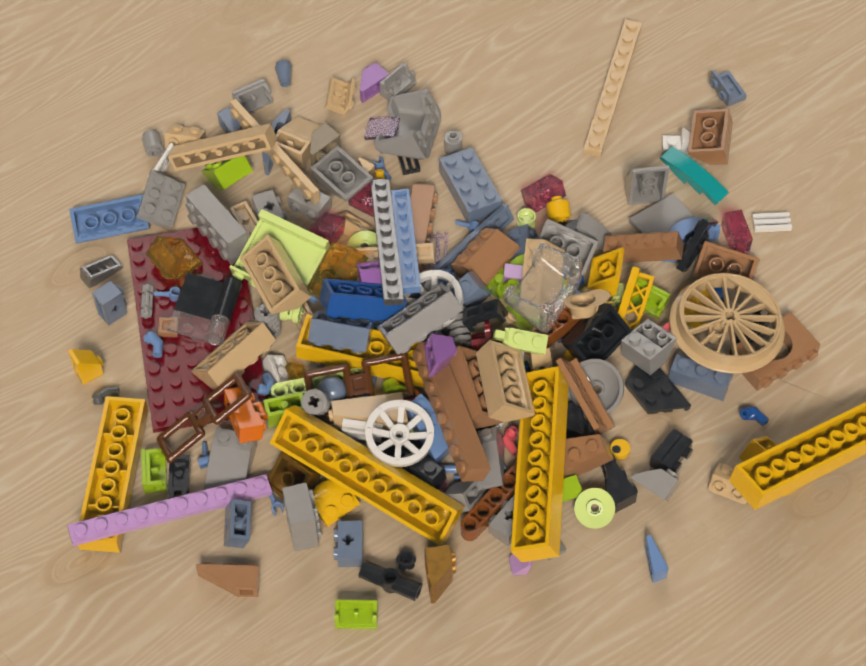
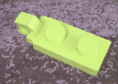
(522, 340)

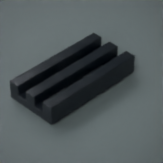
(411, 170)

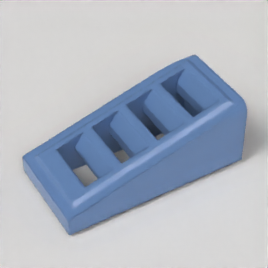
(656, 563)

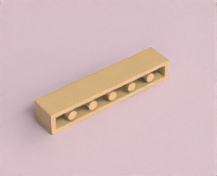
(222, 147)

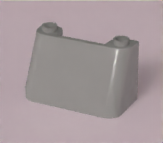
(417, 125)

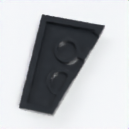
(701, 234)

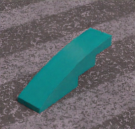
(694, 174)

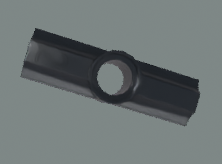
(402, 585)

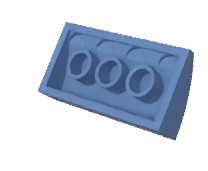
(107, 219)

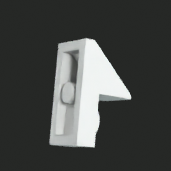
(679, 142)

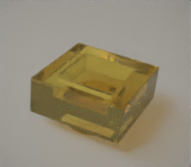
(294, 370)

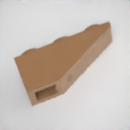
(236, 579)

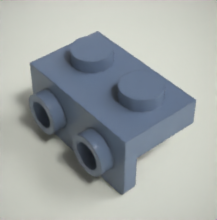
(727, 88)
(520, 235)

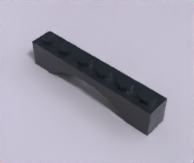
(615, 477)

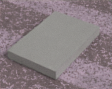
(660, 216)

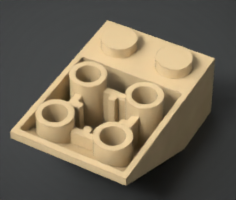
(296, 139)

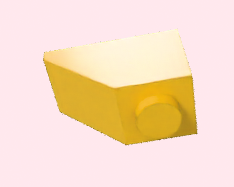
(86, 364)

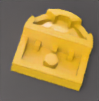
(333, 501)

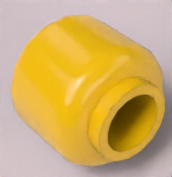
(558, 209)

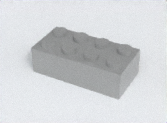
(216, 223)
(420, 319)

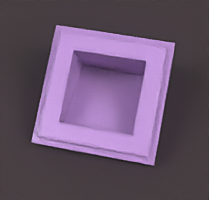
(512, 272)
(519, 567)

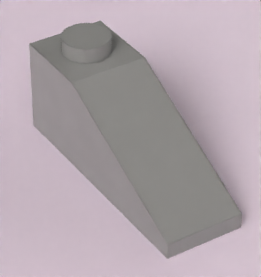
(494, 450)

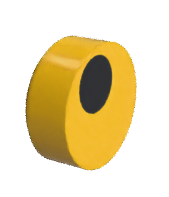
(620, 449)

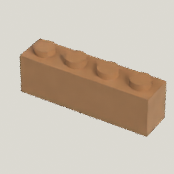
(646, 246)

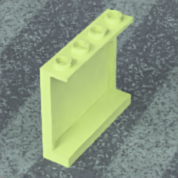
(302, 246)

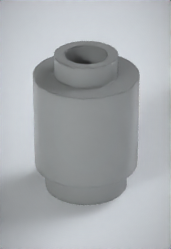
(452, 142)
(152, 143)

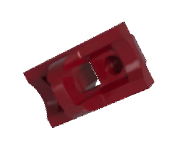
(481, 339)

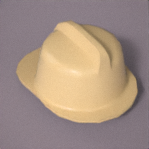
(586, 304)

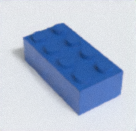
(356, 300)

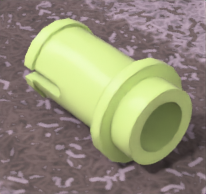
(619, 295)

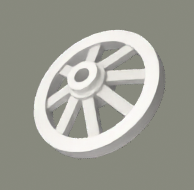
(434, 275)
(399, 429)

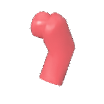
(509, 439)

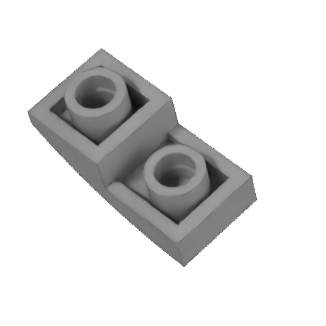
(592, 228)

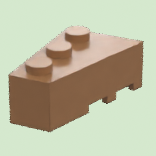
(585, 454)

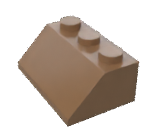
(711, 136)
(485, 255)
(720, 259)

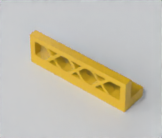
(629, 294)

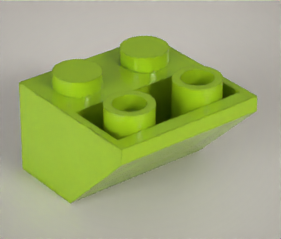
(227, 172)

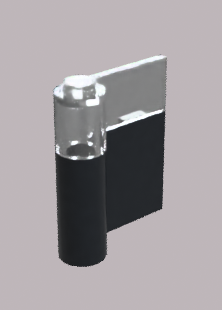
(205, 308)

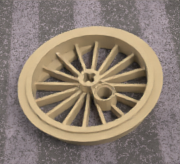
(727, 320)

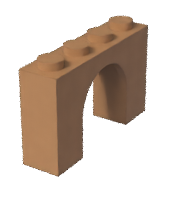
(801, 348)

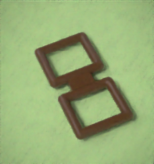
(363, 382)
(202, 417)

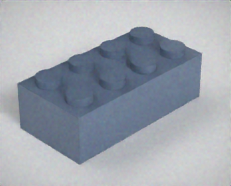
(469, 185)

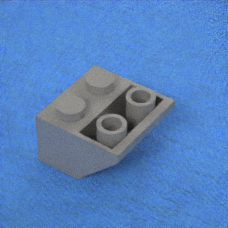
(648, 346)

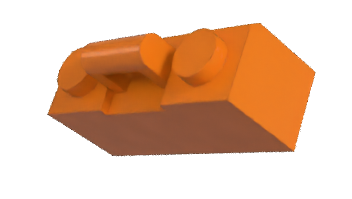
(245, 421)

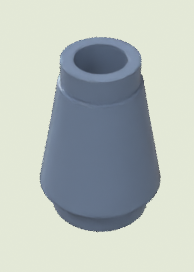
(283, 70)

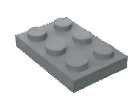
(160, 200)

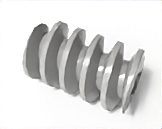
(271, 321)
(458, 332)
(309, 398)

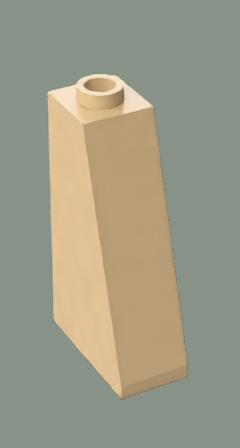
(361, 409)

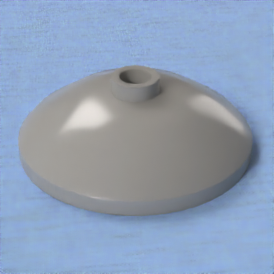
(608, 378)

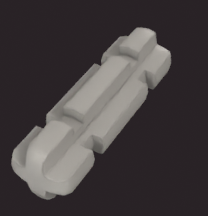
(147, 301)

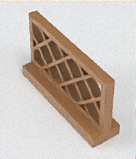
(586, 395)

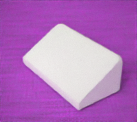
(163, 161)
(276, 367)

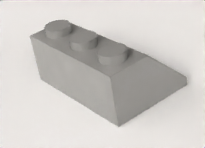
(570, 241)

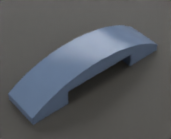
(280, 121)

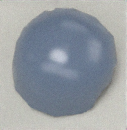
(333, 387)

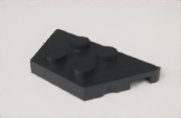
(655, 392)

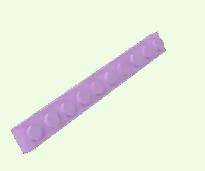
(168, 510)

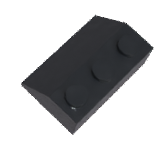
(597, 335)

